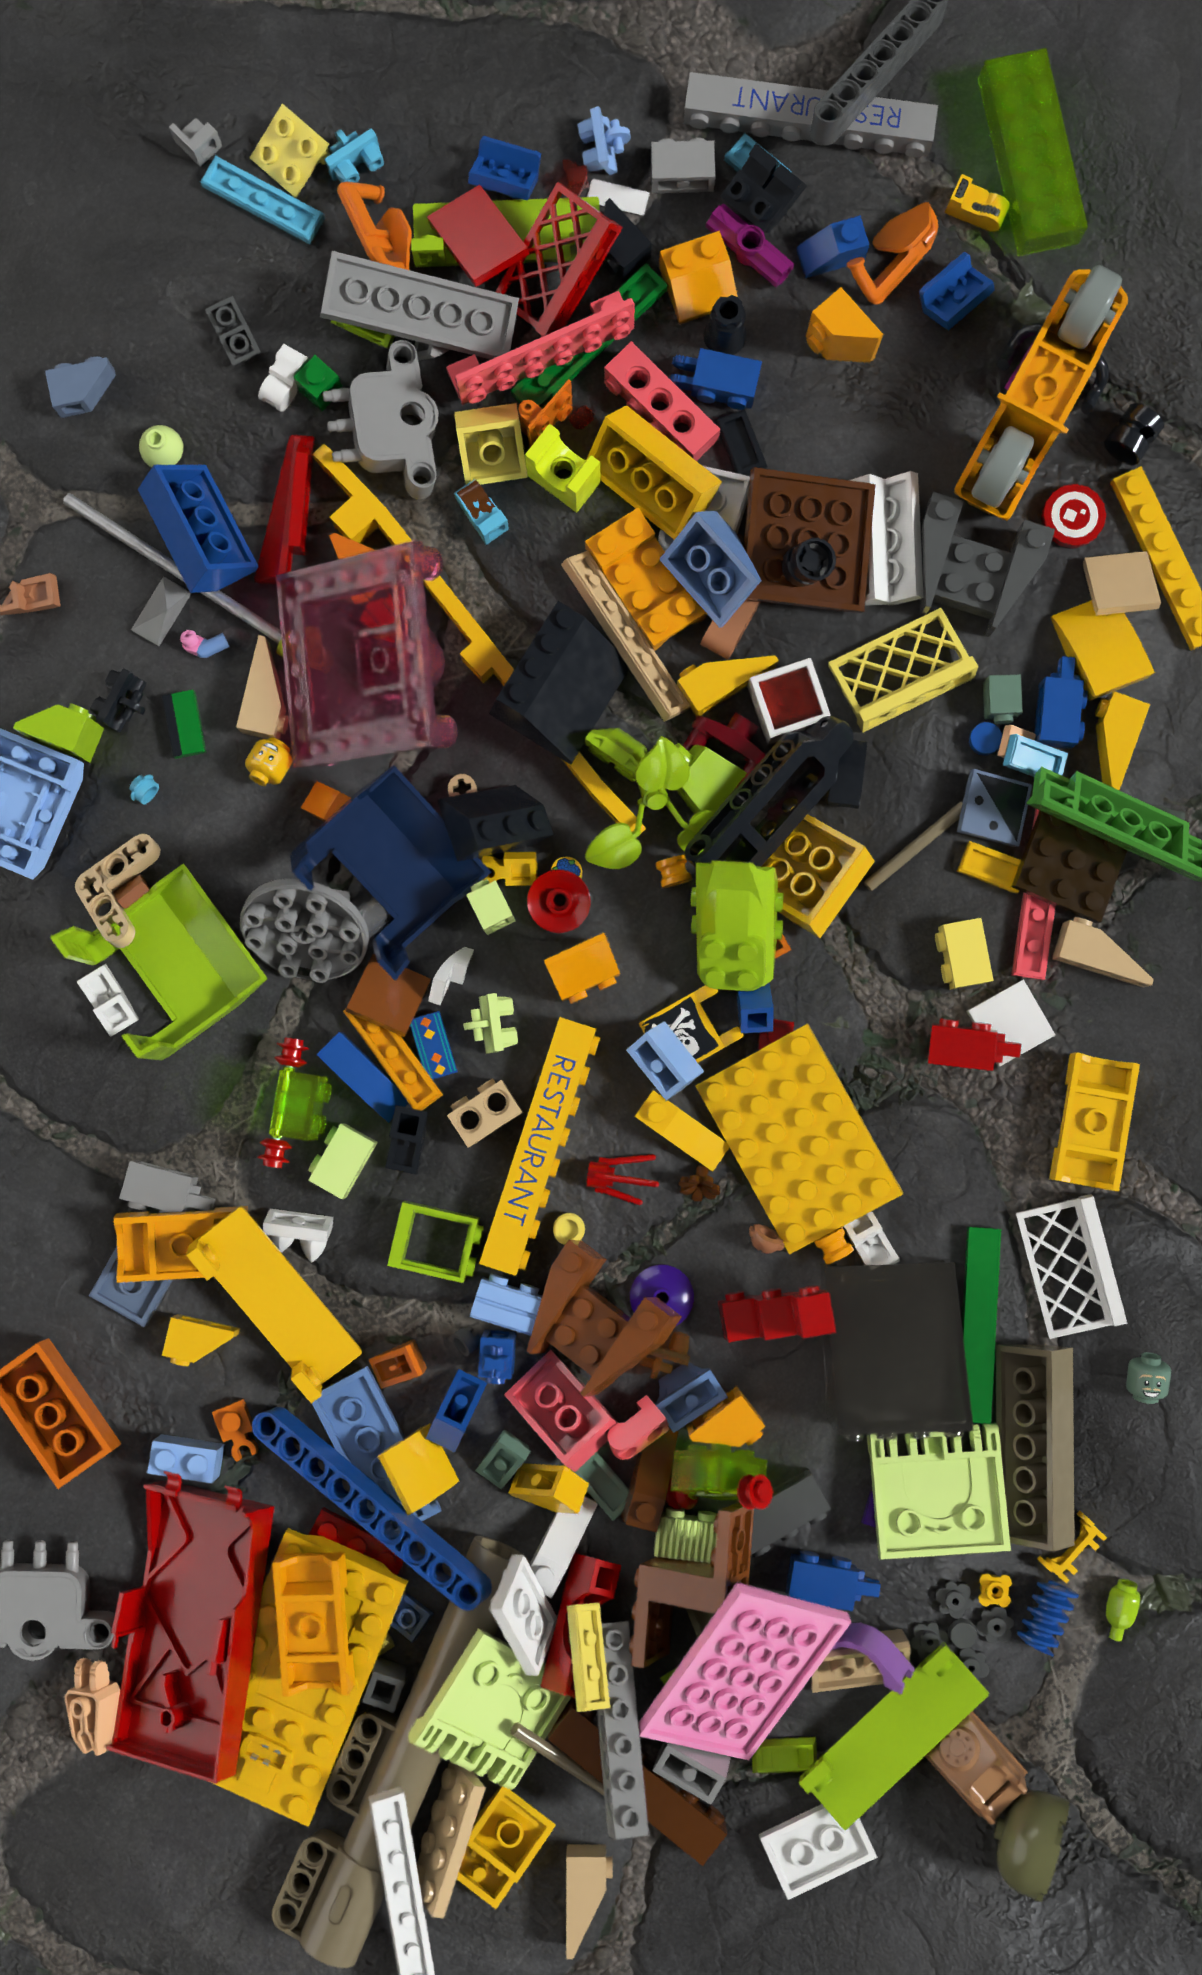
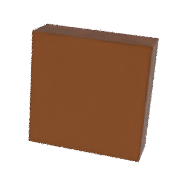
(131, 891)

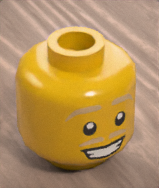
(268, 761)

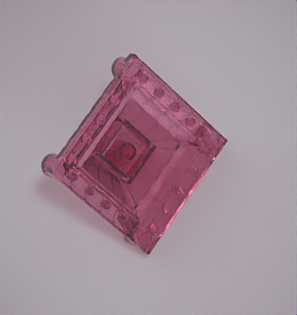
(362, 656)

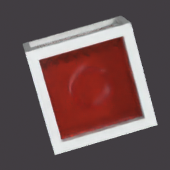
(788, 699)

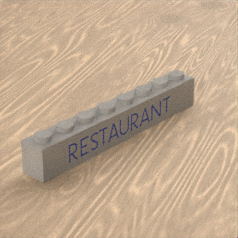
(789, 110)

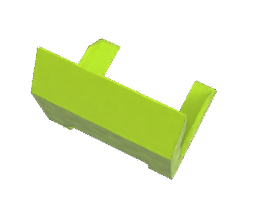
(182, 956)

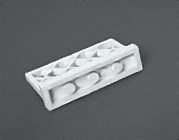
(1099, 1261)

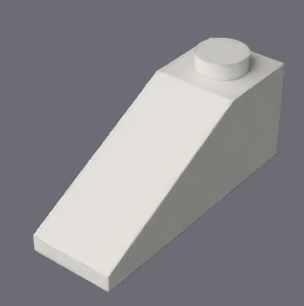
(560, 1545)

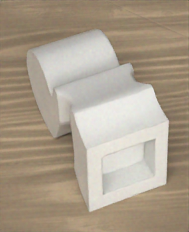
(279, 386)

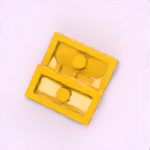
(418, 1470)

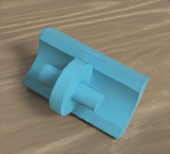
(351, 152)

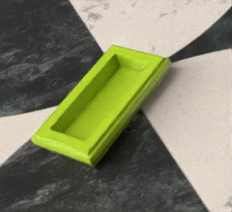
(785, 1755)

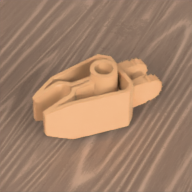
(92, 1706)

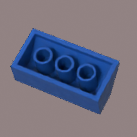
(196, 526)

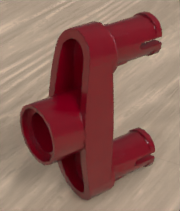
(735, 735)

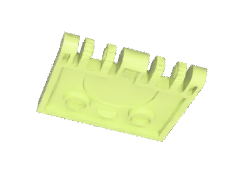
(939, 1498)
(481, 1705)

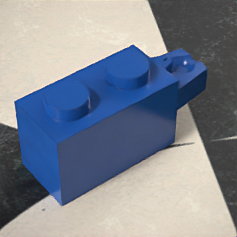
(1060, 707)
(497, 1356)
(828, 1582)

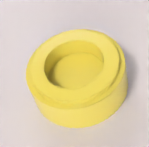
(568, 1227)

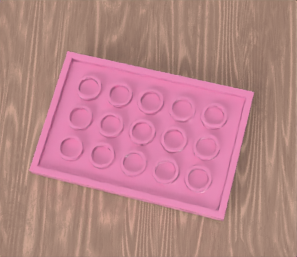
(743, 1672)

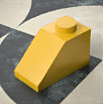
(193, 1338)
(549, 1487)

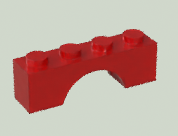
(587, 1583)

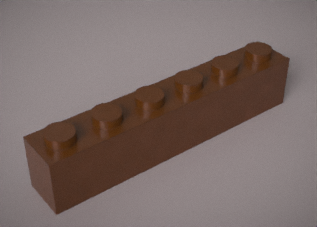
(668, 1806)

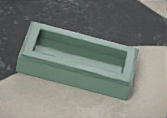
(604, 1485)

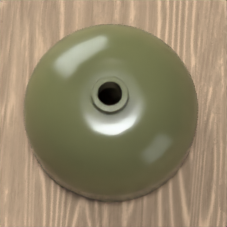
(1031, 1841)

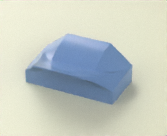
(688, 1394)

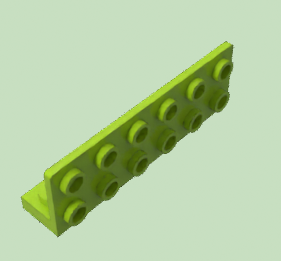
(430, 251)
(893, 1736)

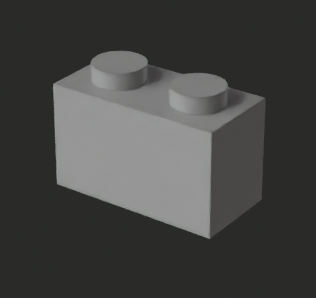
(682, 166)
(692, 1769)

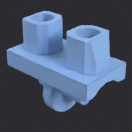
(606, 139)

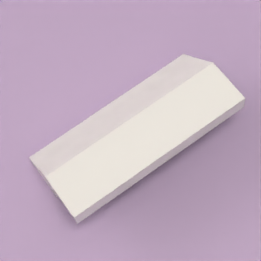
(895, 542)

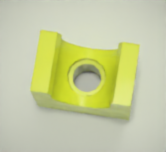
(551, 455)

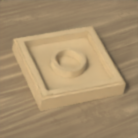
(1121, 583)

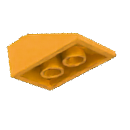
(583, 968)

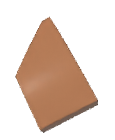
(31, 595)

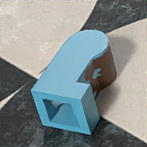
(481, 511)

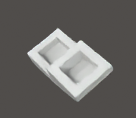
(108, 1000)
(871, 1241)

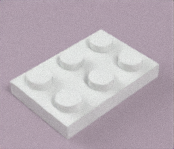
(524, 1614)
(814, 1850)

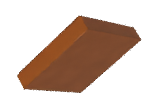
(388, 1001)

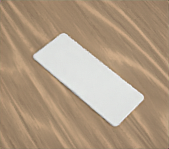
(624, 197)

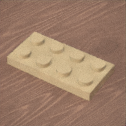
(448, 1836)

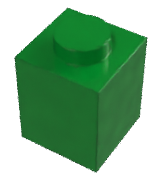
(315, 379)

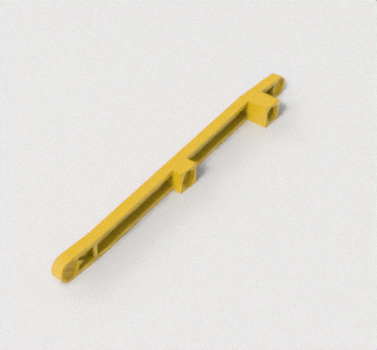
(365, 514)

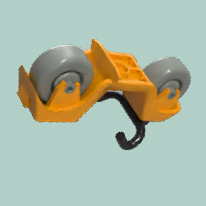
(1044, 389)

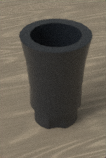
(726, 326)

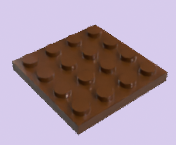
(797, 507)

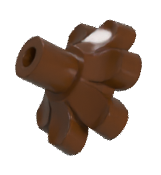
(699, 1185)

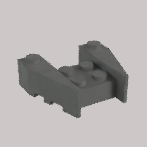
(971, 573)

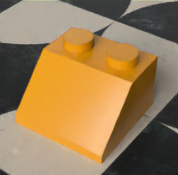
(697, 275)
(843, 330)
(728, 1422)

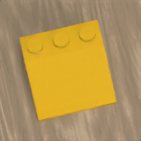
(817, 873)

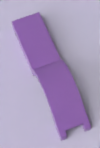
(881, 1651)

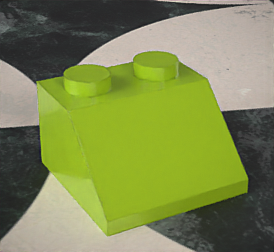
(63, 729)

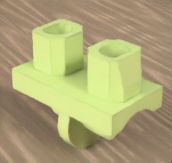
(487, 1023)

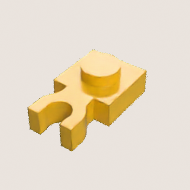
(515, 868)

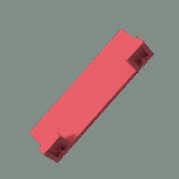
(609, 320)

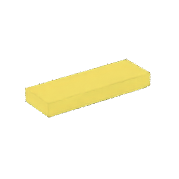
(588, 1657)

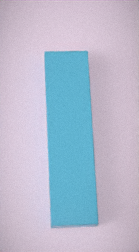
(262, 199)

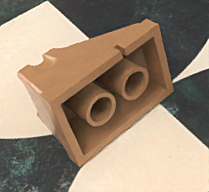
(979, 1767)

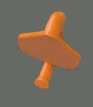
(907, 234)
(390, 238)

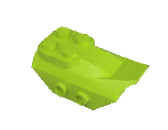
(736, 924)

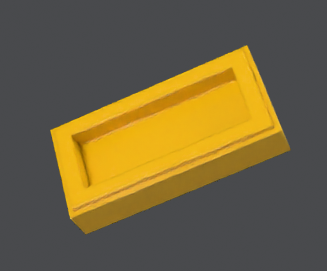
(989, 866)

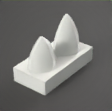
(311, 1229)

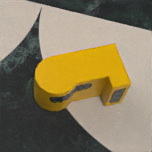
(977, 205)

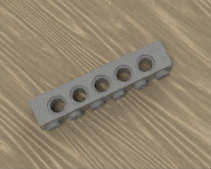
(621, 1741)

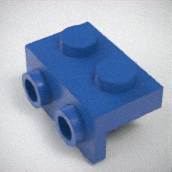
(505, 168)
(954, 292)

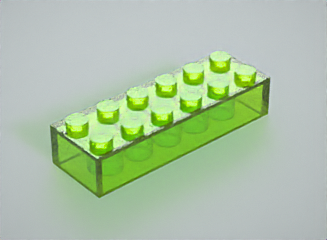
(1032, 152)

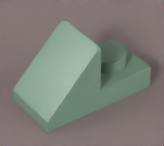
(503, 1459)

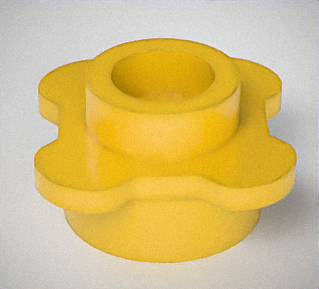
(987, 1583)

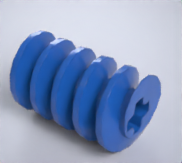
(1047, 1615)

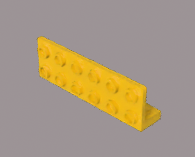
(275, 1300)

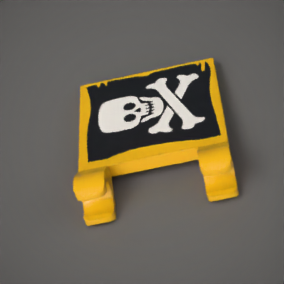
(692, 1025)

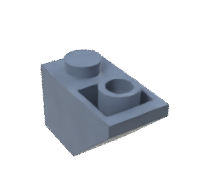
(79, 386)

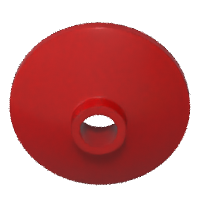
(547, 912)

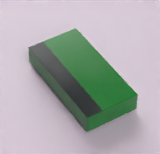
(184, 724)

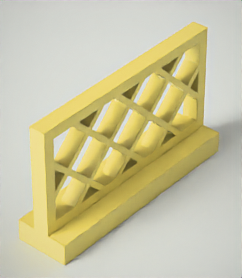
(915, 693)

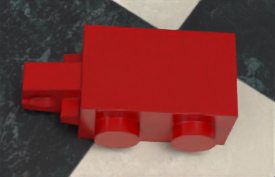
(969, 1046)

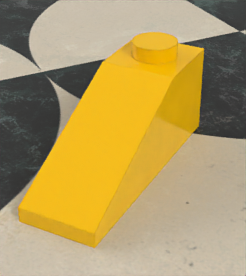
(717, 681)
(1117, 734)
(682, 1130)

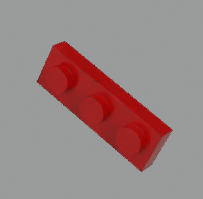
(354, 1537)

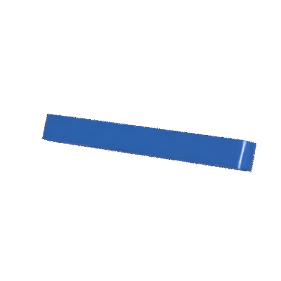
(386, 1507)

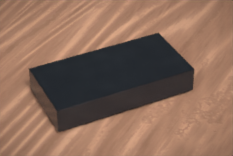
(740, 443)

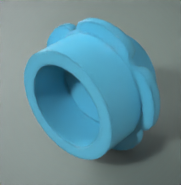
(143, 789)

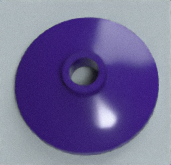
(664, 1279)

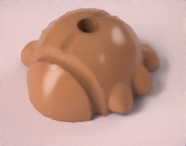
(765, 1239)

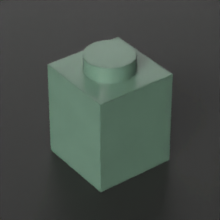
(1002, 698)

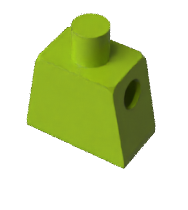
(710, 779)

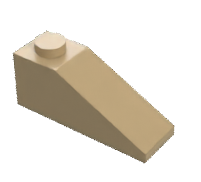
(263, 704)
(1094, 951)
(585, 1887)

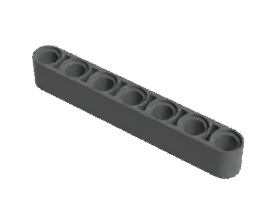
(875, 68)

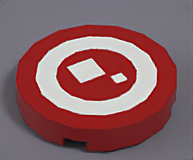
(1075, 515)

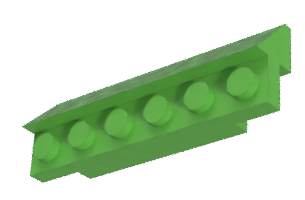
(1119, 820)

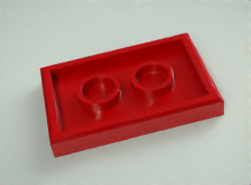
(478, 235)

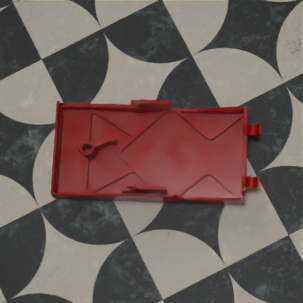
(191, 1629)

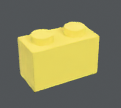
(964, 953)

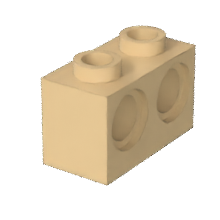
(488, 1119)

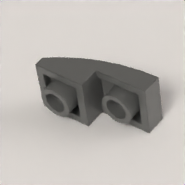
(233, 331)

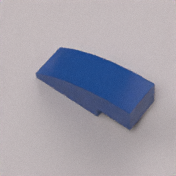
(362, 1075)

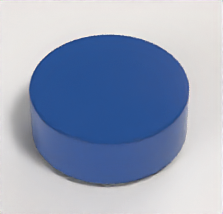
(985, 738)

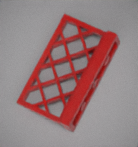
(581, 270)

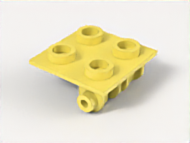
(290, 151)

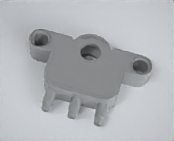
(379, 433)
(53, 1596)

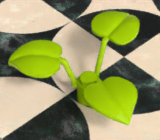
(658, 770)

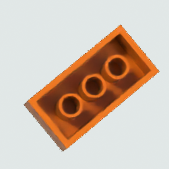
(54, 1413)

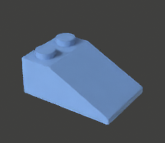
(712, 565)

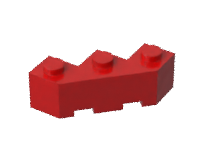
(776, 1314)

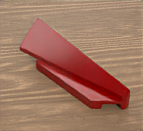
(289, 513)

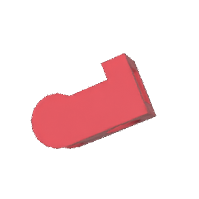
(638, 1431)

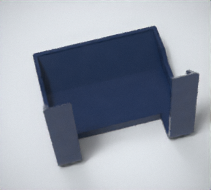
(399, 855)

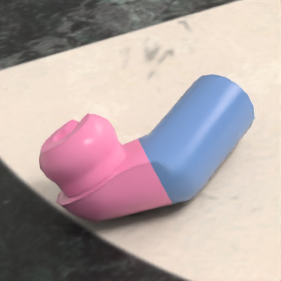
(202, 647)

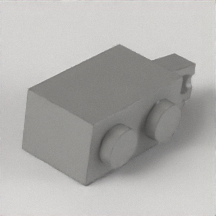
(162, 1189)

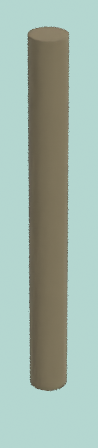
(913, 848)
(555, 1755)

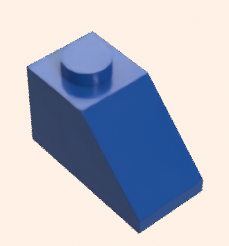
(833, 247)
(456, 1410)

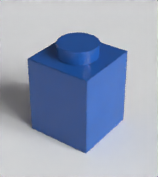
(755, 1010)

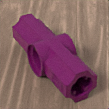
(764, 258)

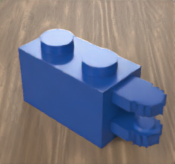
(719, 378)

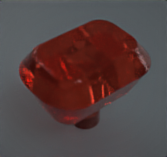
(581, 417)

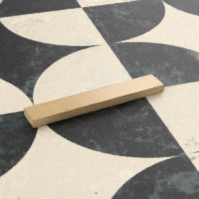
(625, 635)

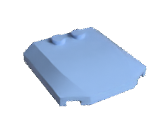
(34, 801)

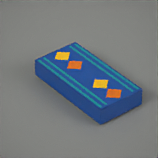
(433, 1045)

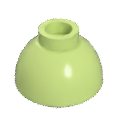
(160, 446)

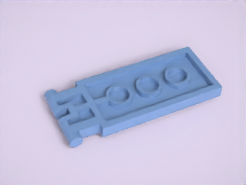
(363, 1428)

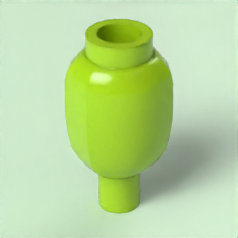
(1122, 1607)

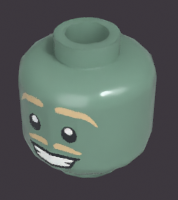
(1148, 1378)

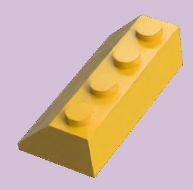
(652, 471)

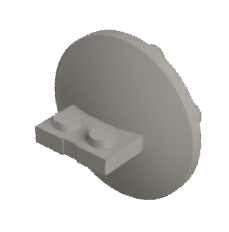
(304, 929)

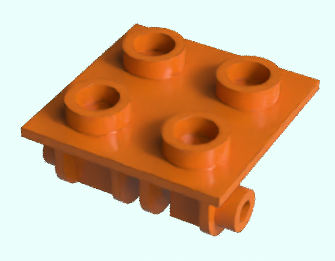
(535, 419)

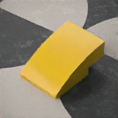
(1104, 649)
(502, 1845)

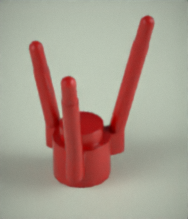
(602, 1175)

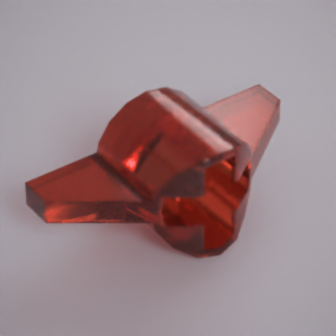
(575, 176)

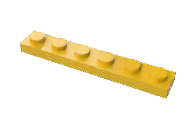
(1164, 552)

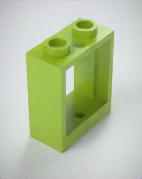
(402, 1236)

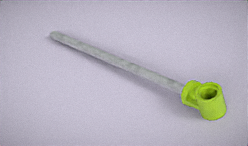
(170, 566)

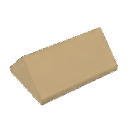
(852, 1669)

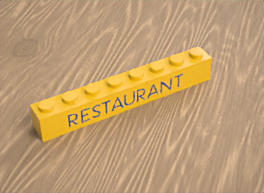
(538, 1146)

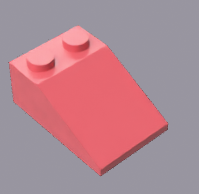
(558, 1412)

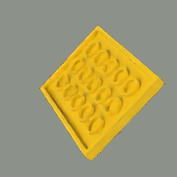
(799, 1139)

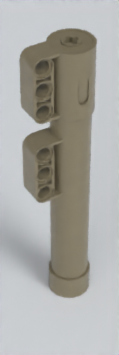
(347, 1879)

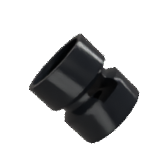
(1135, 431)
(808, 562)

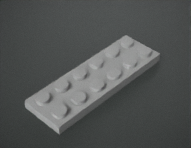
(418, 306)

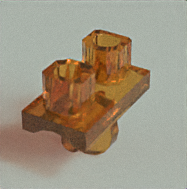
(676, 1352)

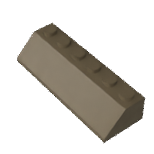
(1037, 1443)

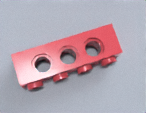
(635, 365)

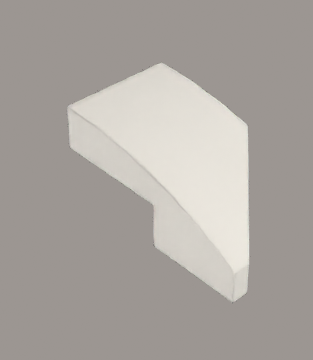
(452, 970)

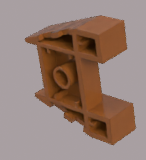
(590, 1326)

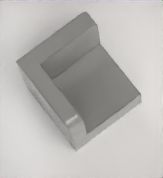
(197, 140)

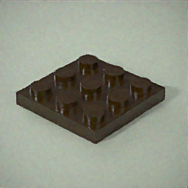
(1069, 868)

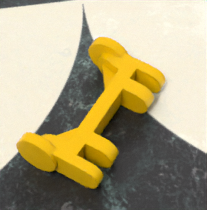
(1086, 1535)

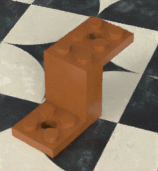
(689, 1584)

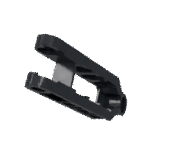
(732, 819)

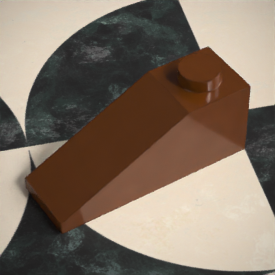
(650, 1483)

